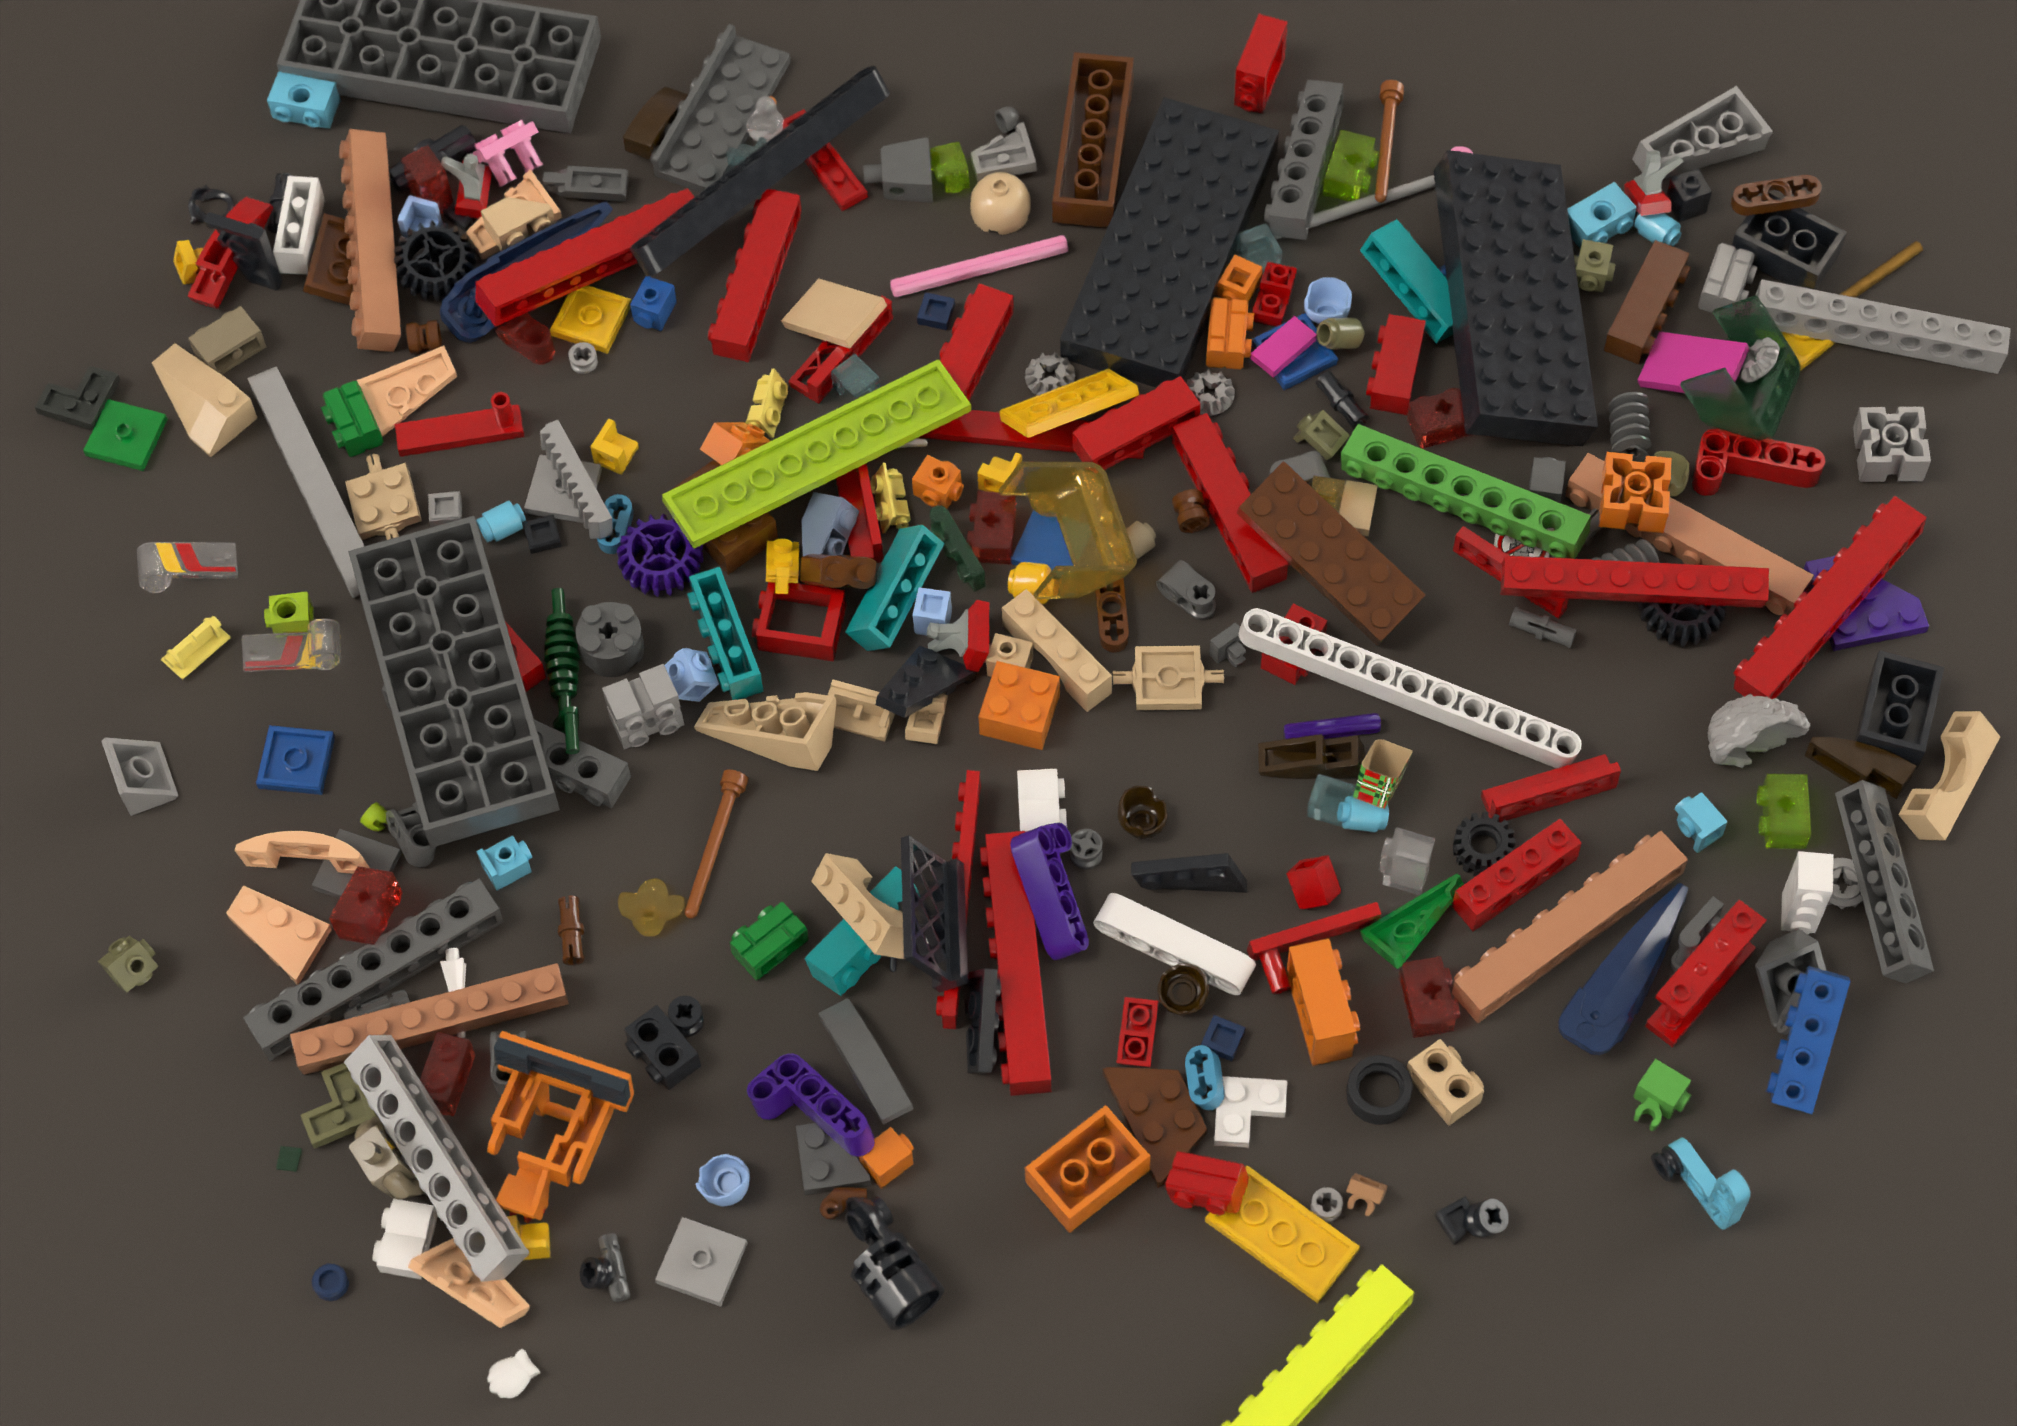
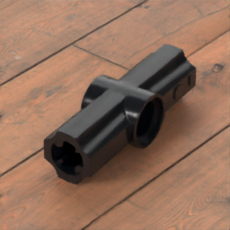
(452, 145)

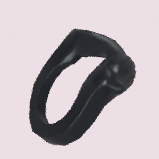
(206, 194)

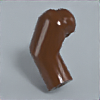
(835, 1201)

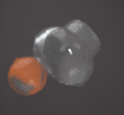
(765, 120)

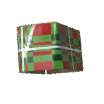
(1381, 773)

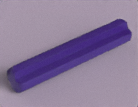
(1335, 726)

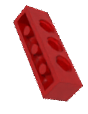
(1516, 874)

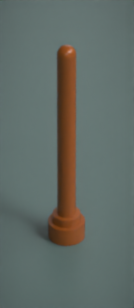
(1391, 96)
(732, 784)

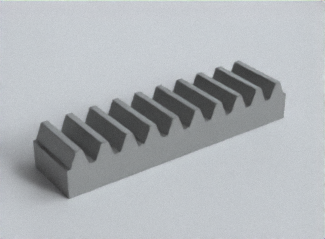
(576, 480)

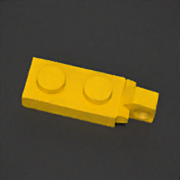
(782, 564)

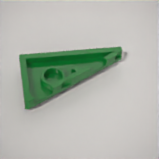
(1404, 928)

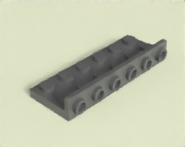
(717, 110)

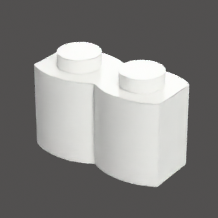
(1039, 798)
(407, 1234)

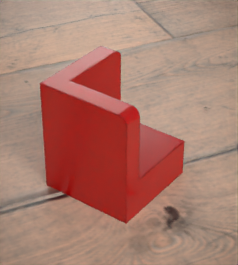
(1314, 882)

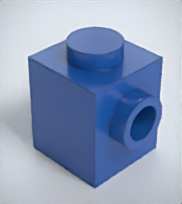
(653, 303)

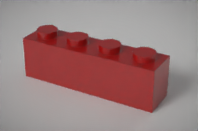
(976, 336)
(1136, 424)

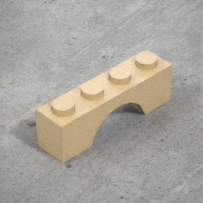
(1079, 671)
(1967, 747)
(844, 886)

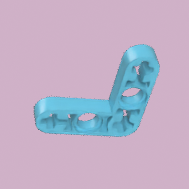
(1721, 1198)

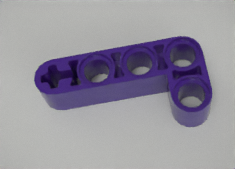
(1049, 889)
(795, 1082)

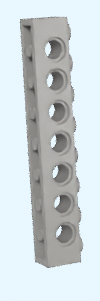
(1885, 327)
(436, 1158)

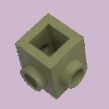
(1594, 265)
(129, 962)

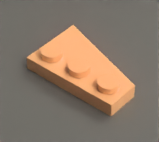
(528, 189)
(406, 387)
(279, 930)
(452, 1273)

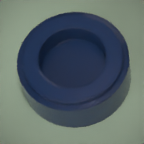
(330, 1282)

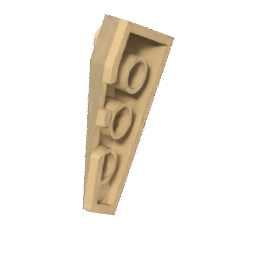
(204, 399)
(783, 730)

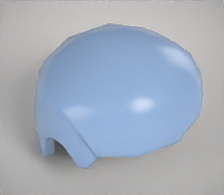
(1327, 299)
(723, 1180)

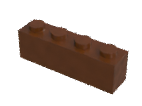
(1647, 301)

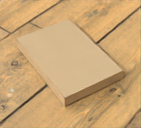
(834, 313)

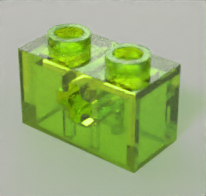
(1350, 166)
(1790, 826)

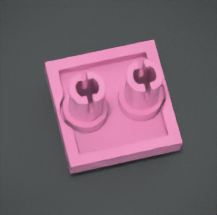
(517, 138)

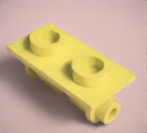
(771, 392)
(888, 486)
(196, 647)

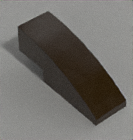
(651, 121)
(1311, 756)
(1859, 761)

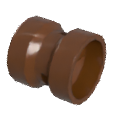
(417, 339)
(1190, 509)

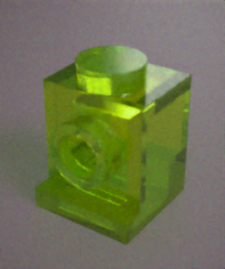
(950, 167)

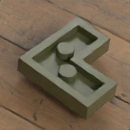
(340, 1116)

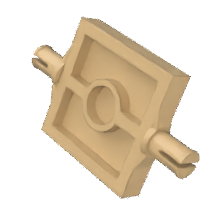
(383, 500)
(1168, 677)

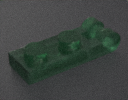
(956, 547)

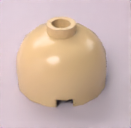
(1000, 203)

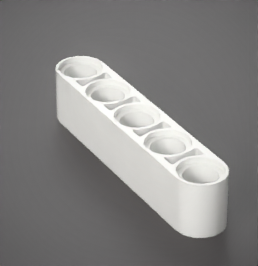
(1174, 942)

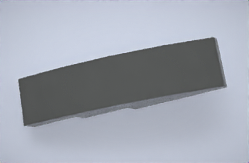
(865, 1061)

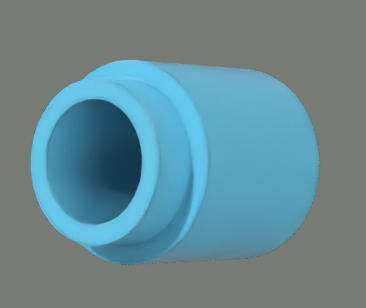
(1659, 228)
(501, 521)
(1361, 815)

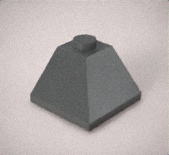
(1780, 968)

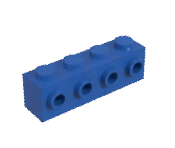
(1809, 1039)

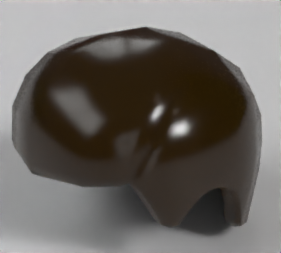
(1142, 812)
(1183, 989)

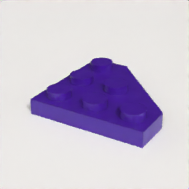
(1880, 617)

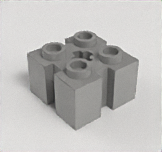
(1891, 444)
(643, 707)

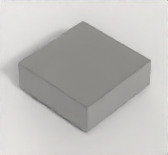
(444, 507)

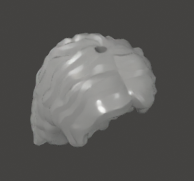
(1752, 726)

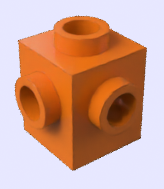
(937, 482)

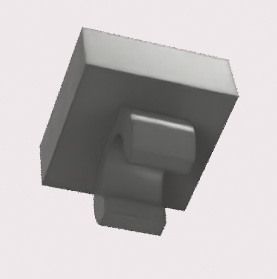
(1228, 646)

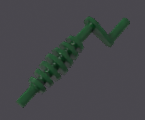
(562, 668)

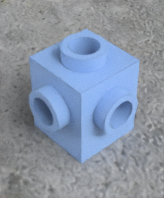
(691, 674)

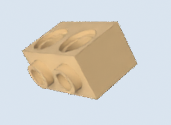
(1437, 1085)

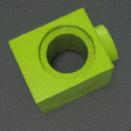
(284, 604)

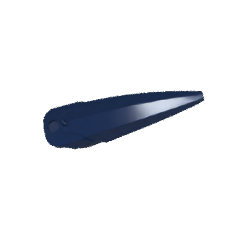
(460, 309)
(1606, 1003)

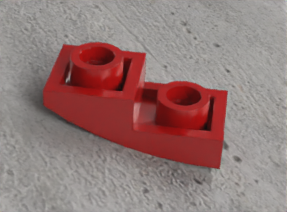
(1274, 294)
(1137, 1032)

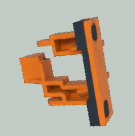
(532, 1071)

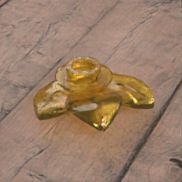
(650, 906)

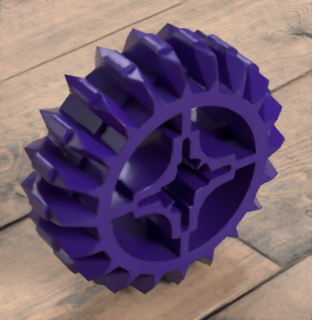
(660, 565)

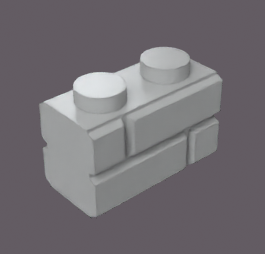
(1727, 277)

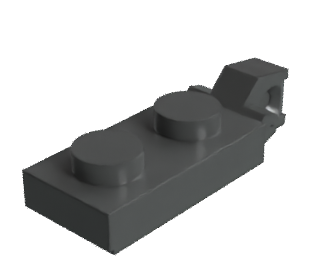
(588, 183)

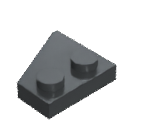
(826, 1163)

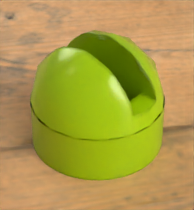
(374, 817)

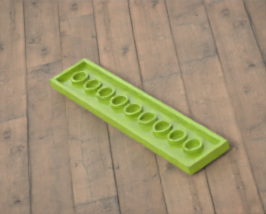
(815, 453)

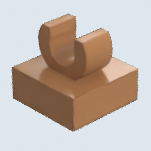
(1365, 1189)

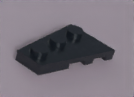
(250, 247)
(921, 680)
(1198, 873)
(980, 1007)

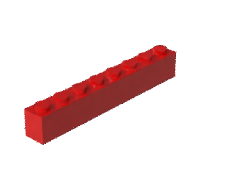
(572, 263)
(1634, 581)
(1830, 601)
(1018, 971)

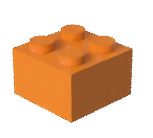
(1019, 705)

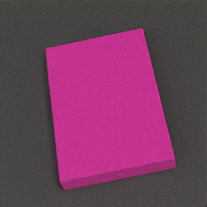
(1685, 356)

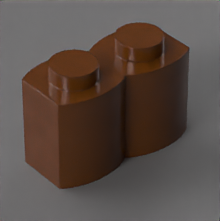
(838, 571)

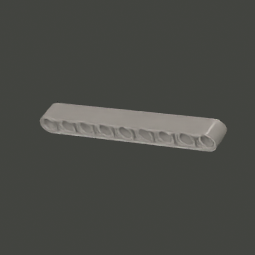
(308, 471)

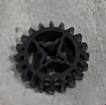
(453, 249)
(1684, 623)

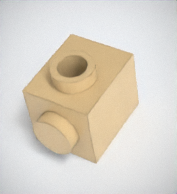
(1009, 651)

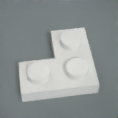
(1245, 1099)

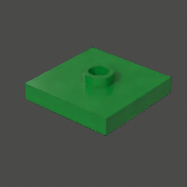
(125, 435)

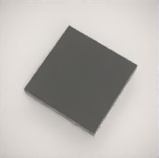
(376, 854)

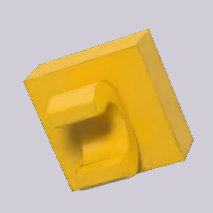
(185, 261)

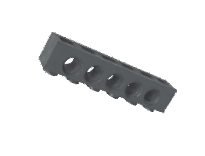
(1305, 159)
(1884, 882)

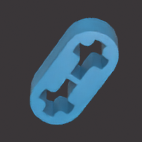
(620, 525)
(1198, 1078)

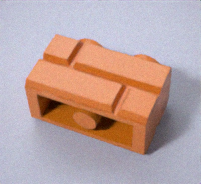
(1227, 333)

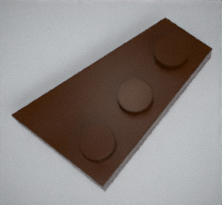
(329, 264)

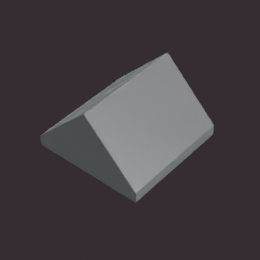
(140, 773)

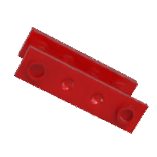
(1705, 973)

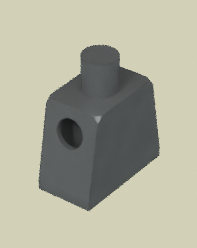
(903, 171)

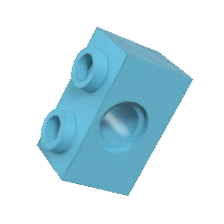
(303, 100)
(1606, 204)

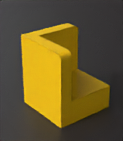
(612, 448)
(996, 473)
(534, 1237)

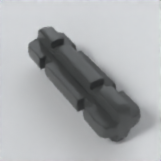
(398, 998)
(610, 1249)

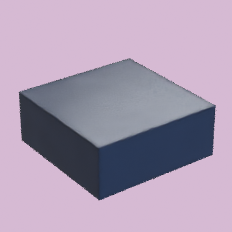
(936, 311)
(1223, 1037)

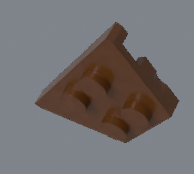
(1157, 1113)

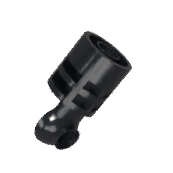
(890, 1268)

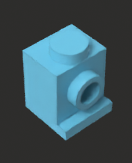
(1700, 821)
(503, 870)

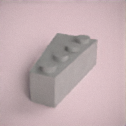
(1709, 134)

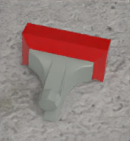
(473, 184)
(1646, 188)
(966, 635)

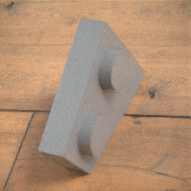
(1005, 155)

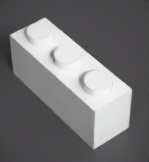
(298, 224)
(1807, 892)

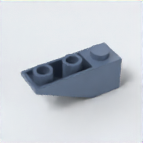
(827, 525)

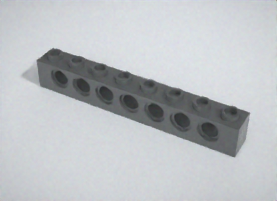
(610, 771)
(393, 970)

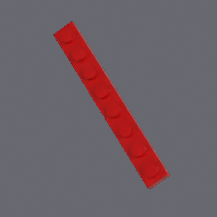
(965, 823)

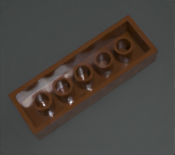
(1093, 139)
(1330, 553)

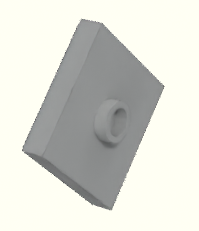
(547, 494)
(701, 1261)

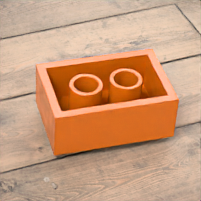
(1322, 1001)
(1087, 1168)

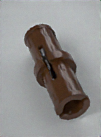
(571, 930)

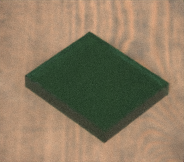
(288, 1158)

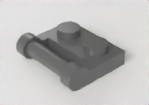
(1697, 931)

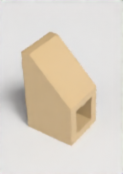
(516, 220)

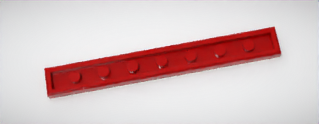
(987, 428)

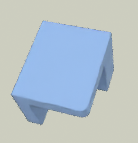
(418, 211)
(931, 607)

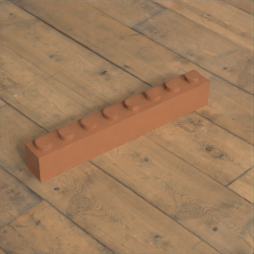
(370, 241)
(1700, 540)
(1568, 926)
(422, 1019)

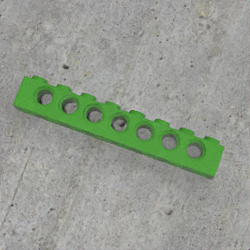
(1455, 479)

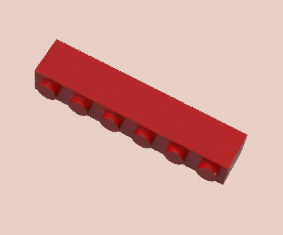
(755, 275)
(1224, 490)

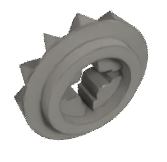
(1759, 360)
(1036, 372)
(1224, 392)
(1852, 895)

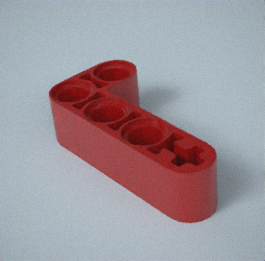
(1804, 472)

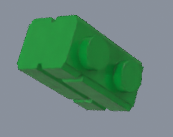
(352, 418)
(768, 940)

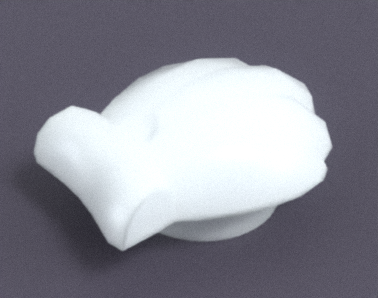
(512, 1375)

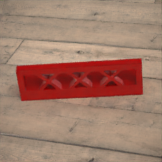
(821, 381)
(865, 535)
(1551, 788)

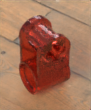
(524, 336)

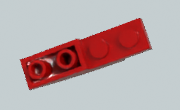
(216, 261)

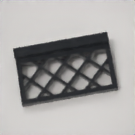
(946, 910)

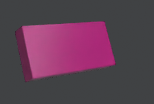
(1283, 346)

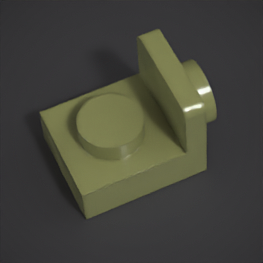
(1321, 433)

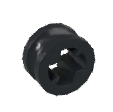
(1667, 1163)
(596, 1272)

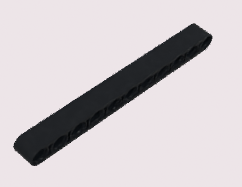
(759, 171)

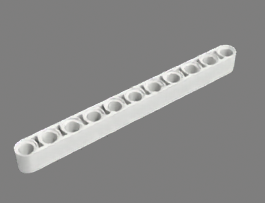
(1425, 685)

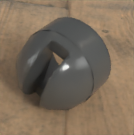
(1007, 118)

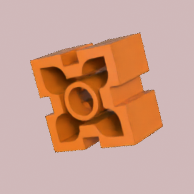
(1635, 492)

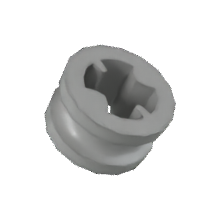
(582, 366)
(1335, 1199)

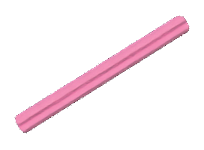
(979, 266)

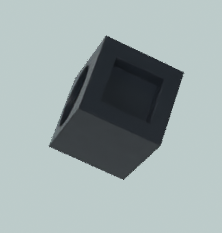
(1689, 195)

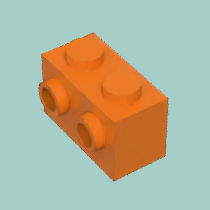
(732, 440)

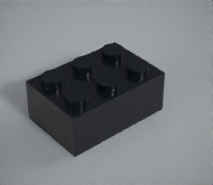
(1791, 245)
(1900, 705)

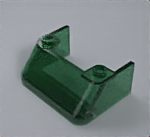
(1740, 406)

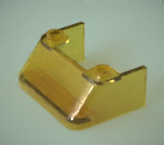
(1088, 520)

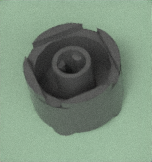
(610, 638)

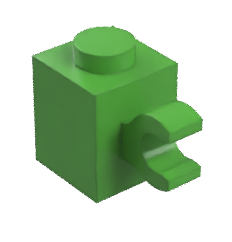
(1661, 1093)

